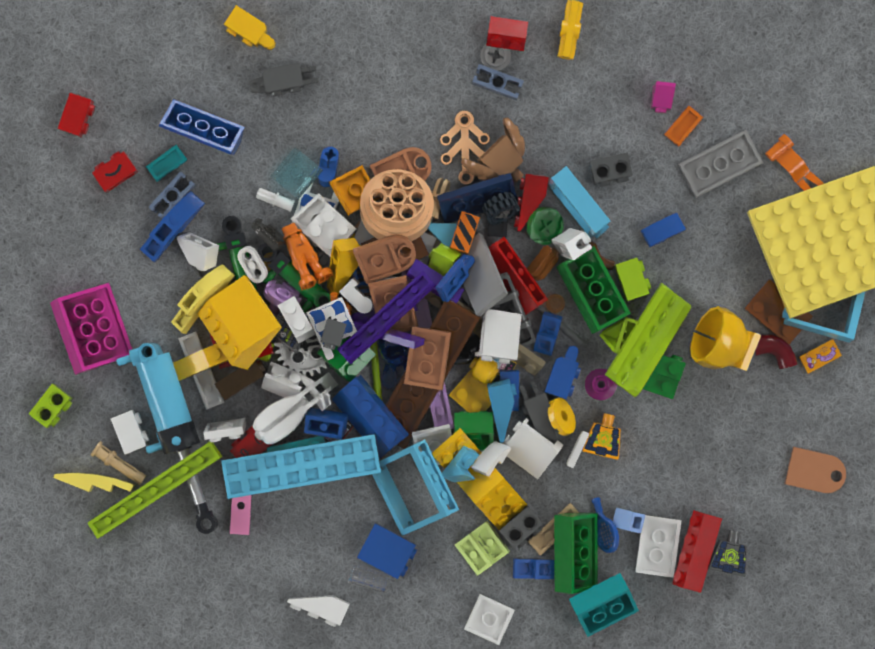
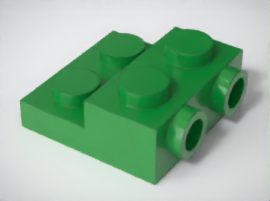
(666, 376)

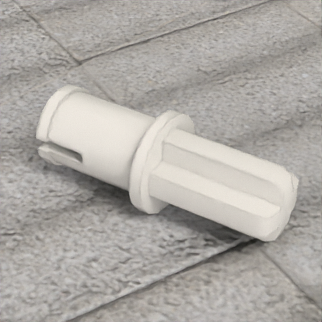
(275, 199)

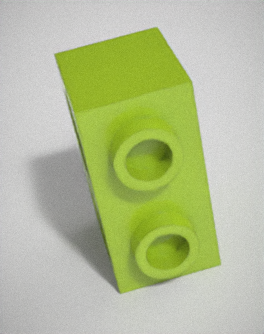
(47, 402)

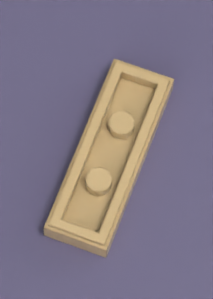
(545, 538)

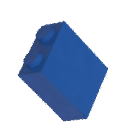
(387, 551)

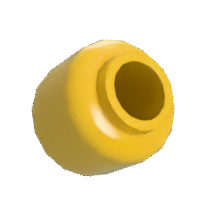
(484, 370)

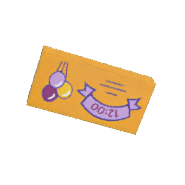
(820, 356)

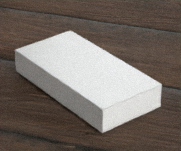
(577, 449)

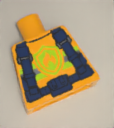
(603, 438)

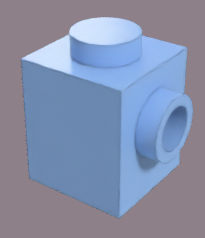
(628, 520)

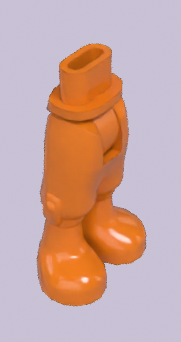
(302, 254)

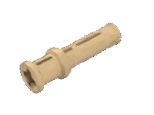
(110, 458)

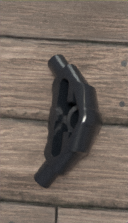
(468, 352)

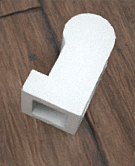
(356, 297)

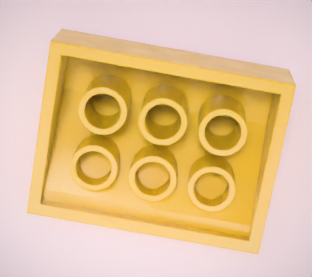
(239, 322)

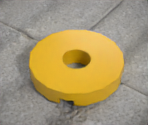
(561, 416)

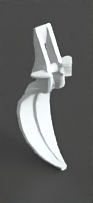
(285, 414)

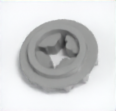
(499, 64)

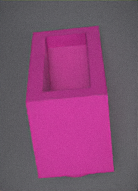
(662, 96)

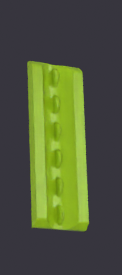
(648, 340)

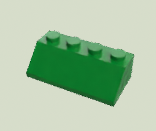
(593, 290)
(575, 552)

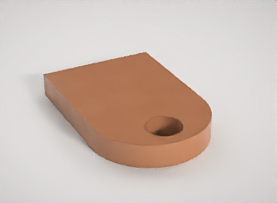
(403, 160)
(383, 257)
(813, 471)

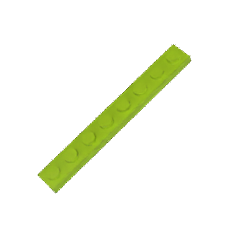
(154, 489)

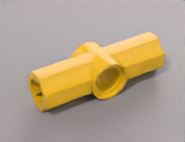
(570, 29)

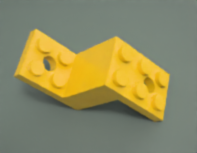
(486, 492)

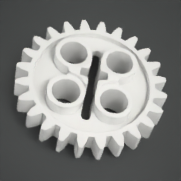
(308, 363)

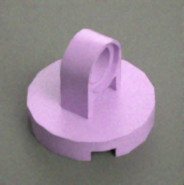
(278, 294)

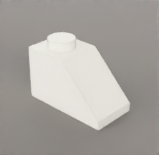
(198, 251)

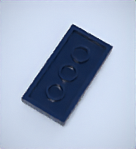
(472, 197)

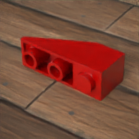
(534, 192)

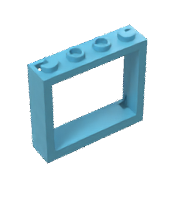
(579, 203)
(850, 328)
(433, 479)

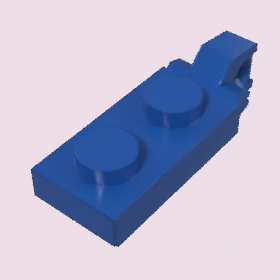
(455, 277)

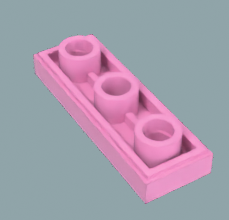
(240, 517)

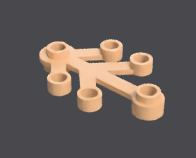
(464, 142)

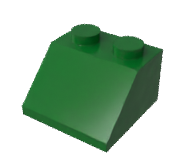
(343, 367)
(476, 426)

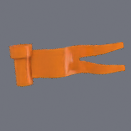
(792, 162)

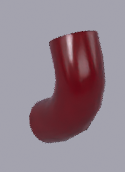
(777, 347)

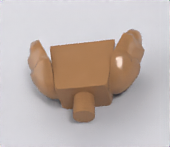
(501, 157)

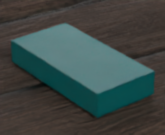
(166, 163)

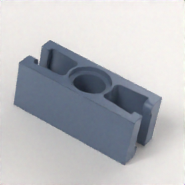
(496, 74)
(171, 187)

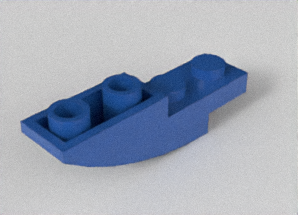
(171, 225)

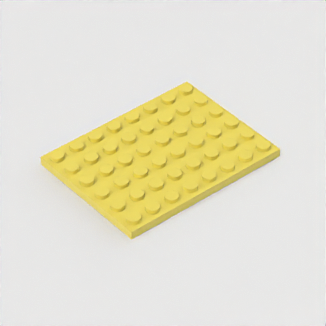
(820, 242)

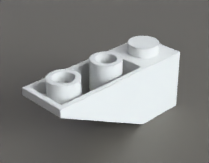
(327, 607)

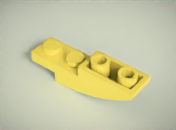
(198, 295)

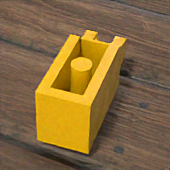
(249, 28)

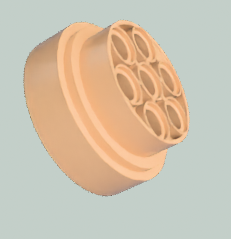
(373, 212)

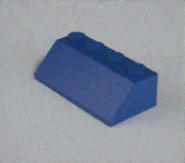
(202, 127)
(370, 415)

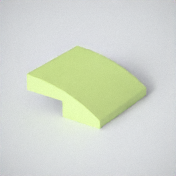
(475, 553)

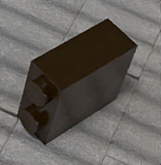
(240, 380)

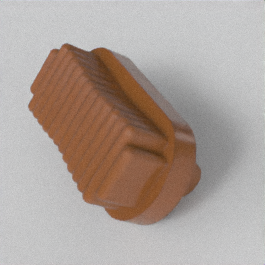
(543, 263)

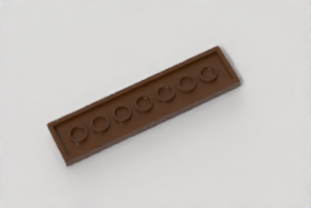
(412, 402)

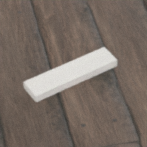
(204, 380)

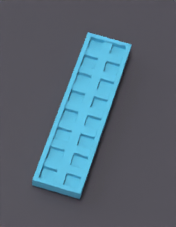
(301, 466)

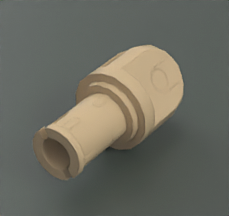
(440, 187)

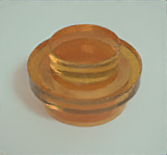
(555, 303)

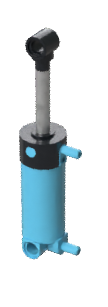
(171, 416)

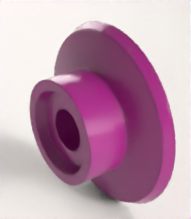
(592, 388)

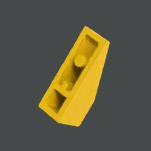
(342, 263)
(199, 362)

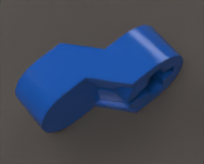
(329, 158)

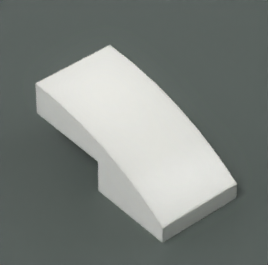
(488, 459)

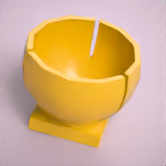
(732, 342)

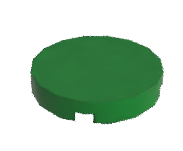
(545, 225)

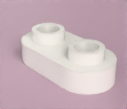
(251, 264)

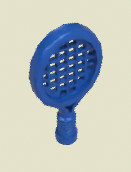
(613, 529)

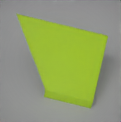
(618, 333)

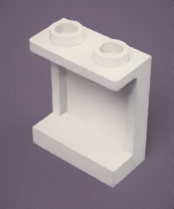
(499, 336)
(531, 449)

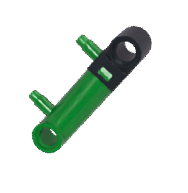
(234, 244)
(282, 265)

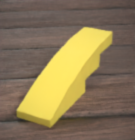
(87, 481)

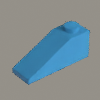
(502, 402)

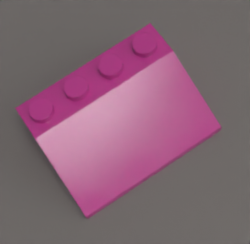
(91, 328)

